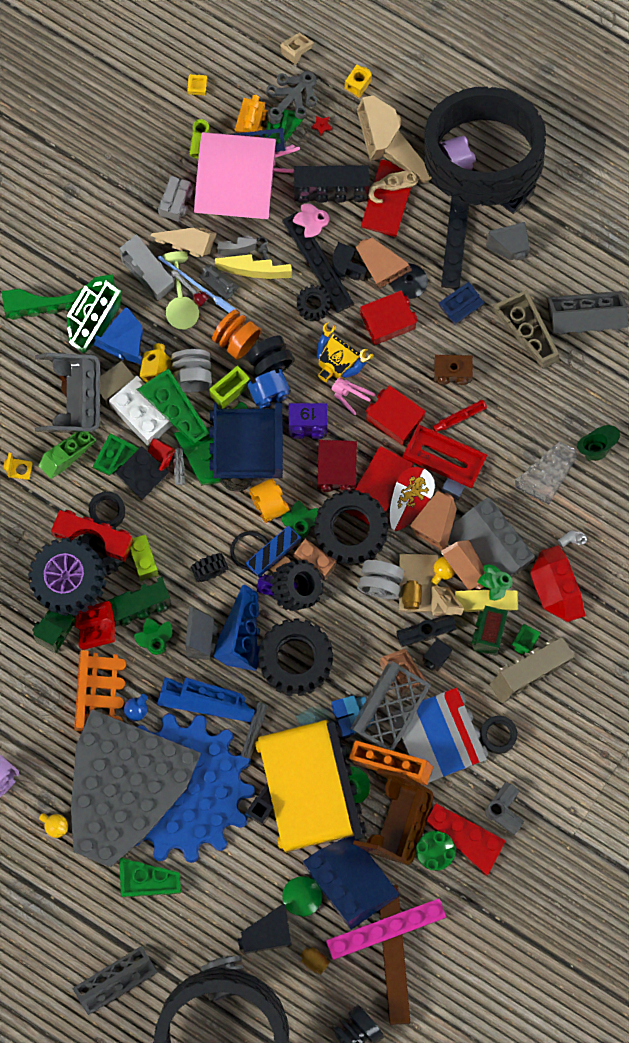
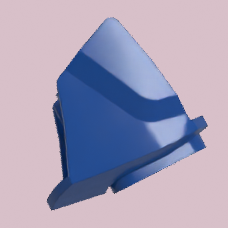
(122, 338)

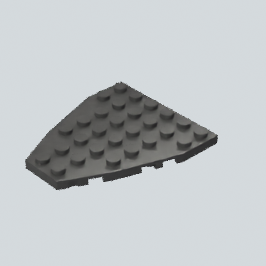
(123, 786)

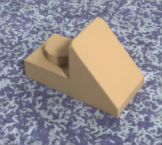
(295, 47)
(444, 602)

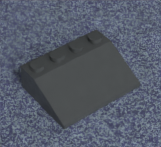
(492, 538)

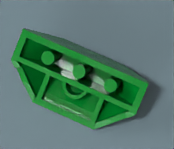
(92, 313)

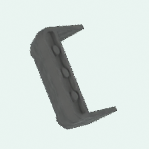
(82, 392)

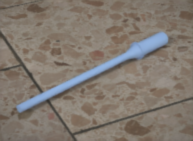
(218, 300)

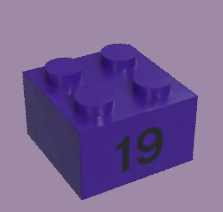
(307, 420)

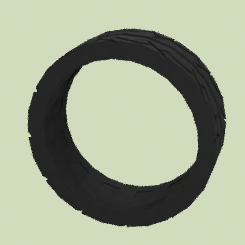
(490, 105)
(226, 981)

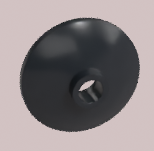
(411, 288)

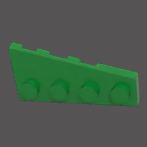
(174, 405)

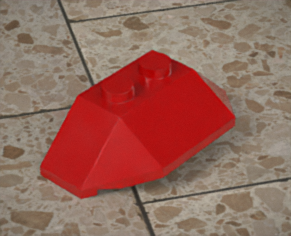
(557, 585)

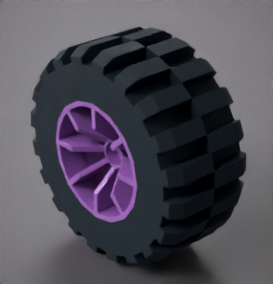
(67, 576)

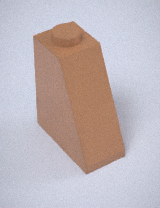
(381, 262)
(436, 520)
(465, 563)

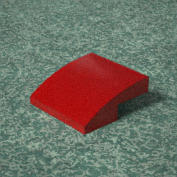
(96, 626)

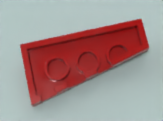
(470, 839)

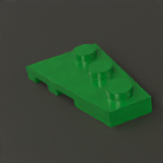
(199, 457)
(146, 880)

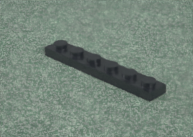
(455, 244)
(349, 788)

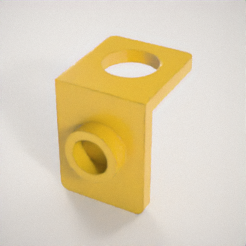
(11, 464)

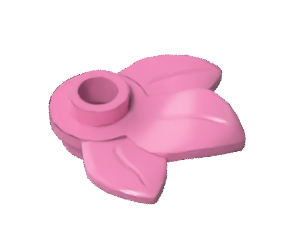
(309, 220)

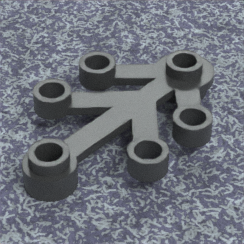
(292, 94)

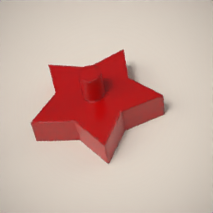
(321, 125)

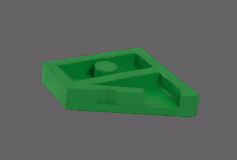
(288, 122)
(113, 455)

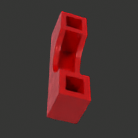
(71, 526)

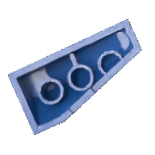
(238, 637)

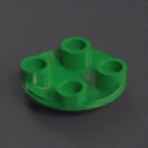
(435, 850)
(302, 896)

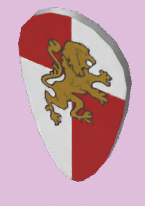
(410, 496)

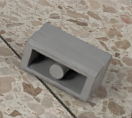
(175, 199)

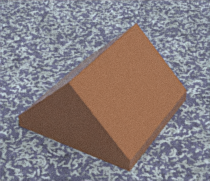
(404, 660)

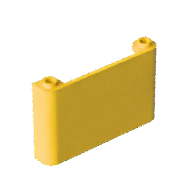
(305, 786)

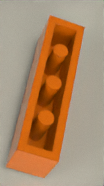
(384, 759)

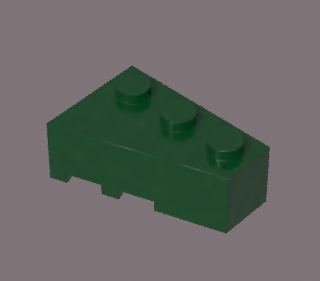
(140, 603)

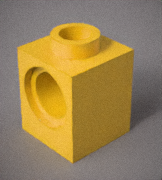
(355, 87)

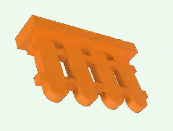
(97, 682)

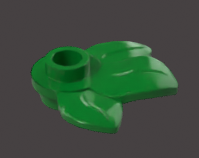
(300, 517)
(493, 580)
(154, 634)

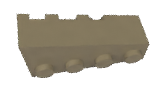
(525, 323)
(531, 669)

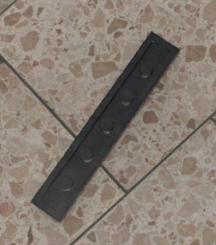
(319, 265)

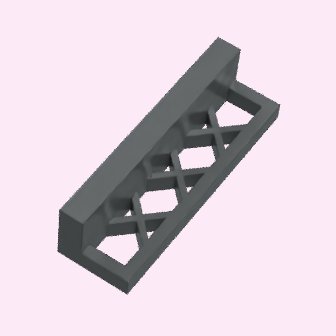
(116, 982)

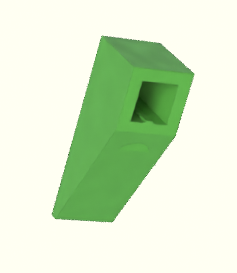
(65, 453)

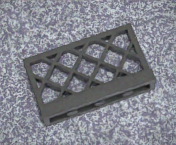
(378, 694)

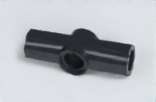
(438, 627)

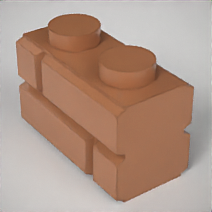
(314, 555)

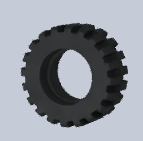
(351, 501)
(286, 633)

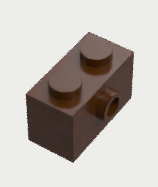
(453, 369)

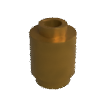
(411, 595)
(314, 960)

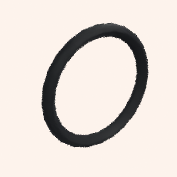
(235, 541)

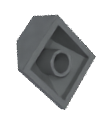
(509, 241)

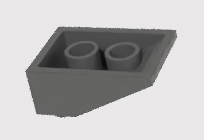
(200, 635)

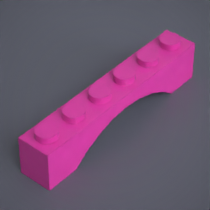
(386, 929)

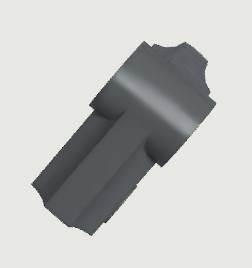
(502, 800)

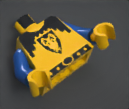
(338, 357)

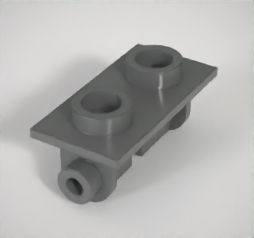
(218, 281)

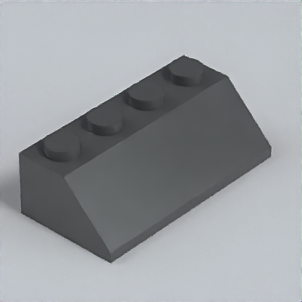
(587, 312)

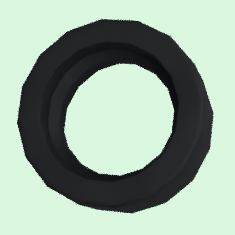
(107, 495)
(501, 720)

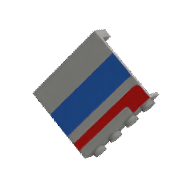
(442, 734)

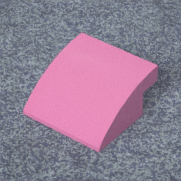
(235, 175)

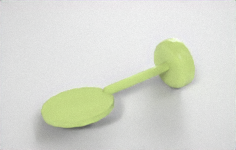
(181, 311)

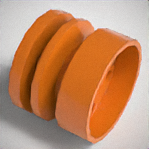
(236, 334)

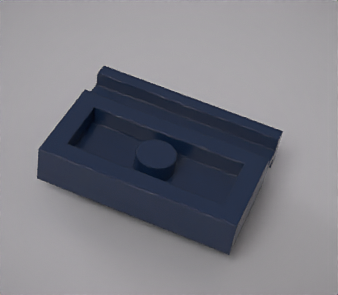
(461, 303)

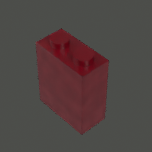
(336, 465)

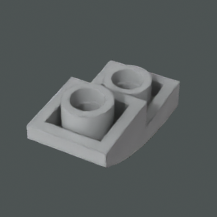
(244, 245)

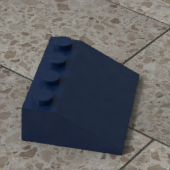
(350, 880)

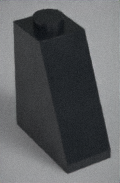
(267, 933)

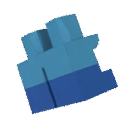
(345, 713)

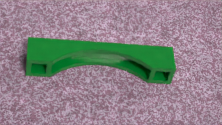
(21, 303)

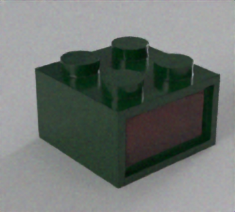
(489, 634)

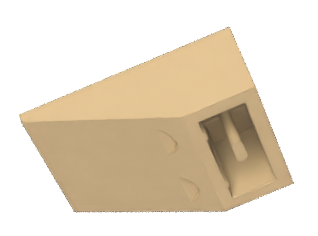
(195, 239)

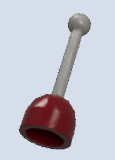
(199, 296)

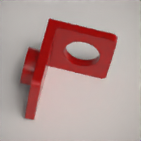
(161, 452)

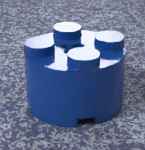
(269, 388)

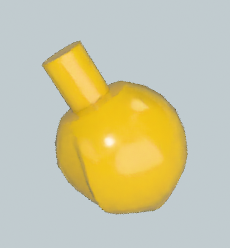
(442, 571)
(55, 825)

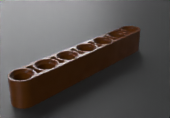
(395, 970)

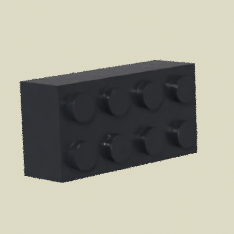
(331, 183)

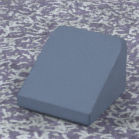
(453, 488)

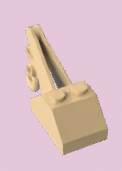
(383, 138)

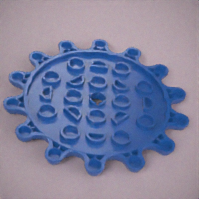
(210, 797)

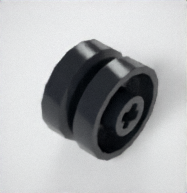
(270, 356)

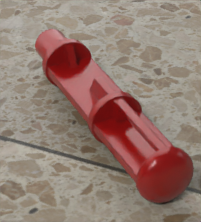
(459, 416)

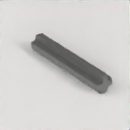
(254, 730)

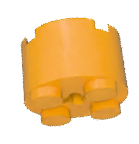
(268, 500)

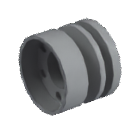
(192, 369)

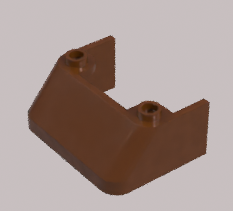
(404, 819)

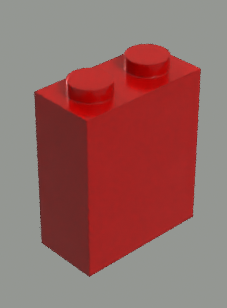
(388, 317)
(395, 414)

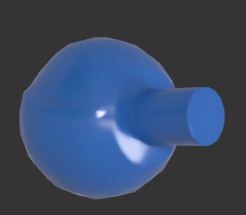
(136, 708)

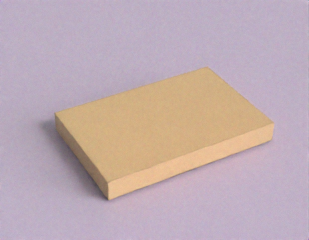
(418, 568)

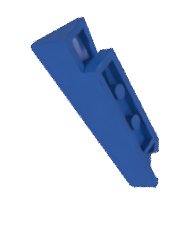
(204, 699)

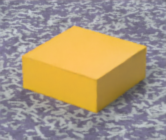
(197, 84)

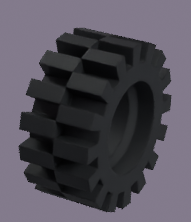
(309, 313)
(209, 567)

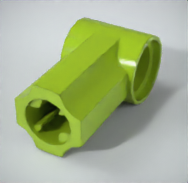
(196, 137)

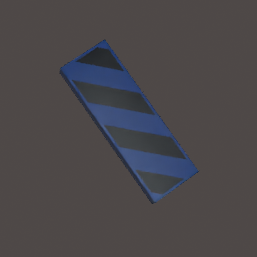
(273, 551)

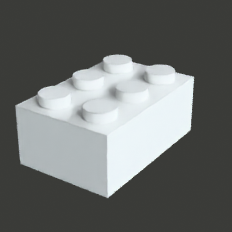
(139, 412)

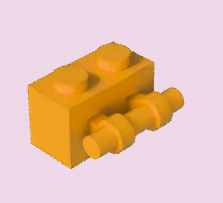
(251, 115)

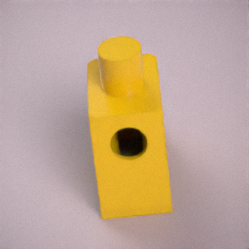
(155, 362)

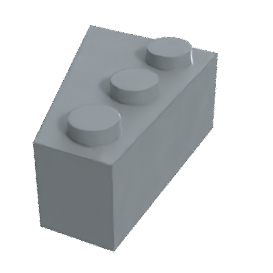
(146, 268)

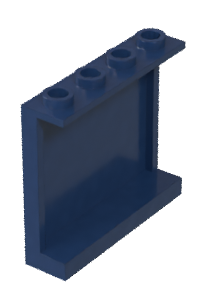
(247, 443)

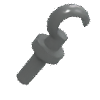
(263, 250)

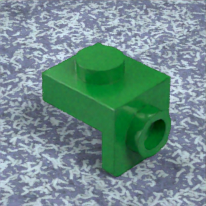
(526, 639)

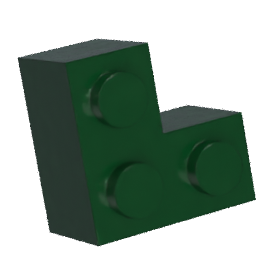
(53, 630)

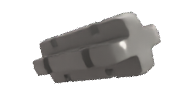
(179, 467)

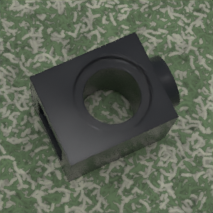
(436, 655)

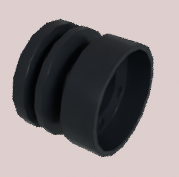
(359, 1030)

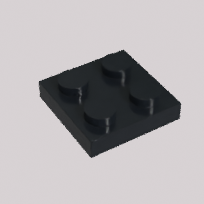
(141, 473)

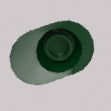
(598, 442)

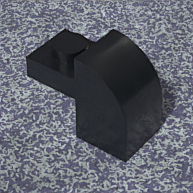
(343, 264)
(261, 807)

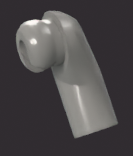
(573, 537)

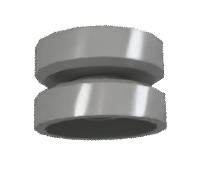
(381, 579)

